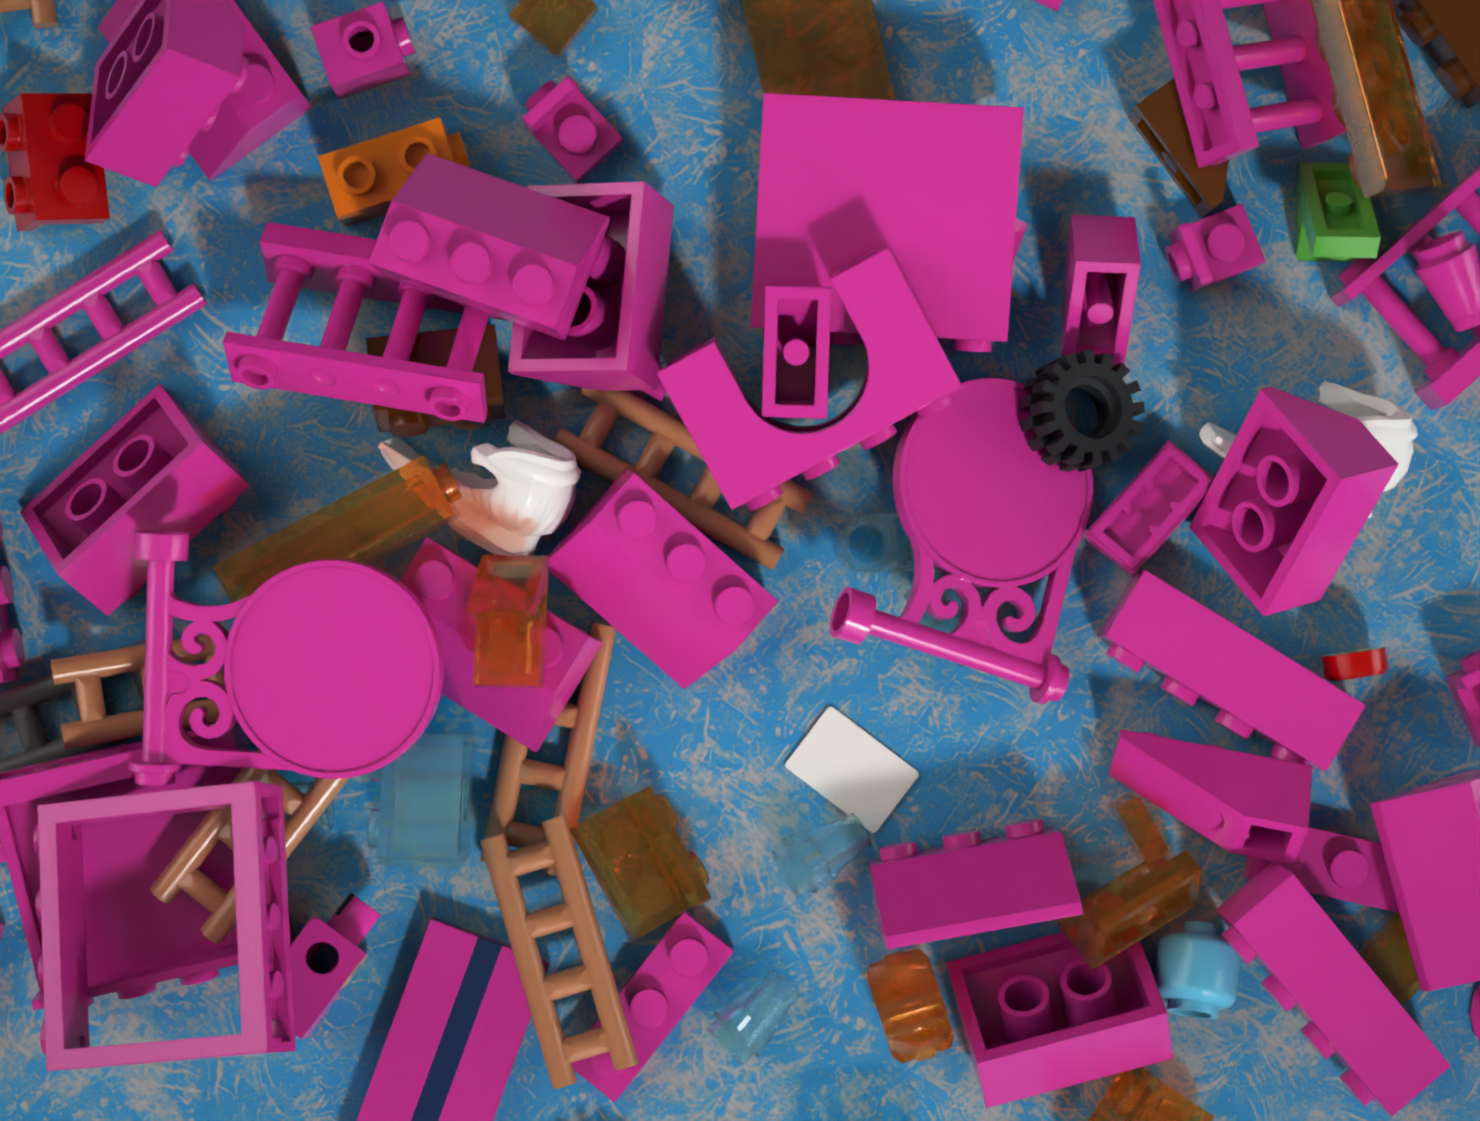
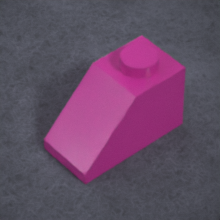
(1099, 285)
(796, 351)

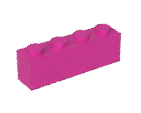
(1230, 671)
(1331, 988)

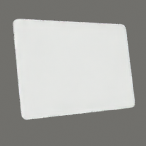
(852, 769)

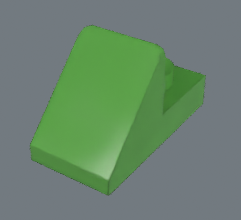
(1332, 215)

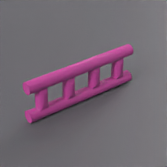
(117, 338)

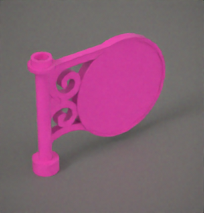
(986, 520)
(321, 669)

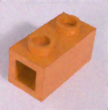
(371, 173)

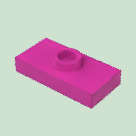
(1149, 509)

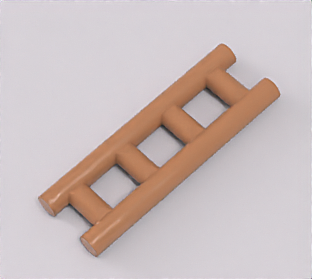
(698, 508)
(87, 672)
(567, 779)
(183, 869)
(593, 974)

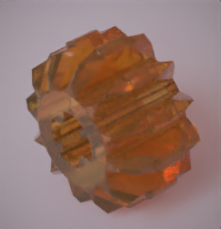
(910, 1006)

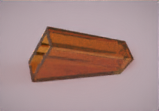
(357, 527)

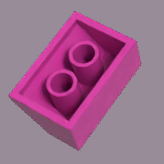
(163, 85)
(244, 120)
(490, 245)
(621, 311)
(141, 475)
(1291, 499)
(659, 580)
(443, 586)
(1435, 873)
(972, 884)
(1051, 1022)

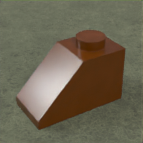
(1165, 131)

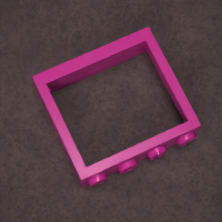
(260, 922)

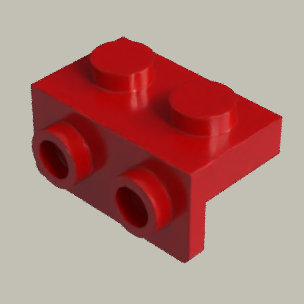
(47, 161)

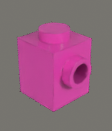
(363, 49)

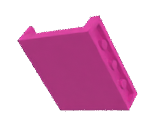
(897, 174)
(129, 931)

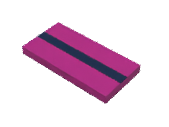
(451, 1032)

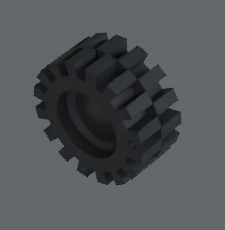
(1111, 401)

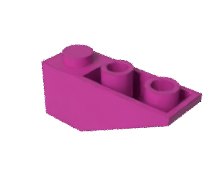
(1229, 796)

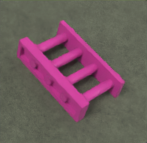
(1211, 84)
(340, 265)
(1447, 369)

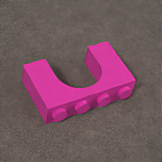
(757, 453)

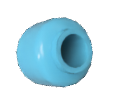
(1197, 971)

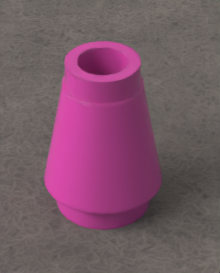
(1452, 276)

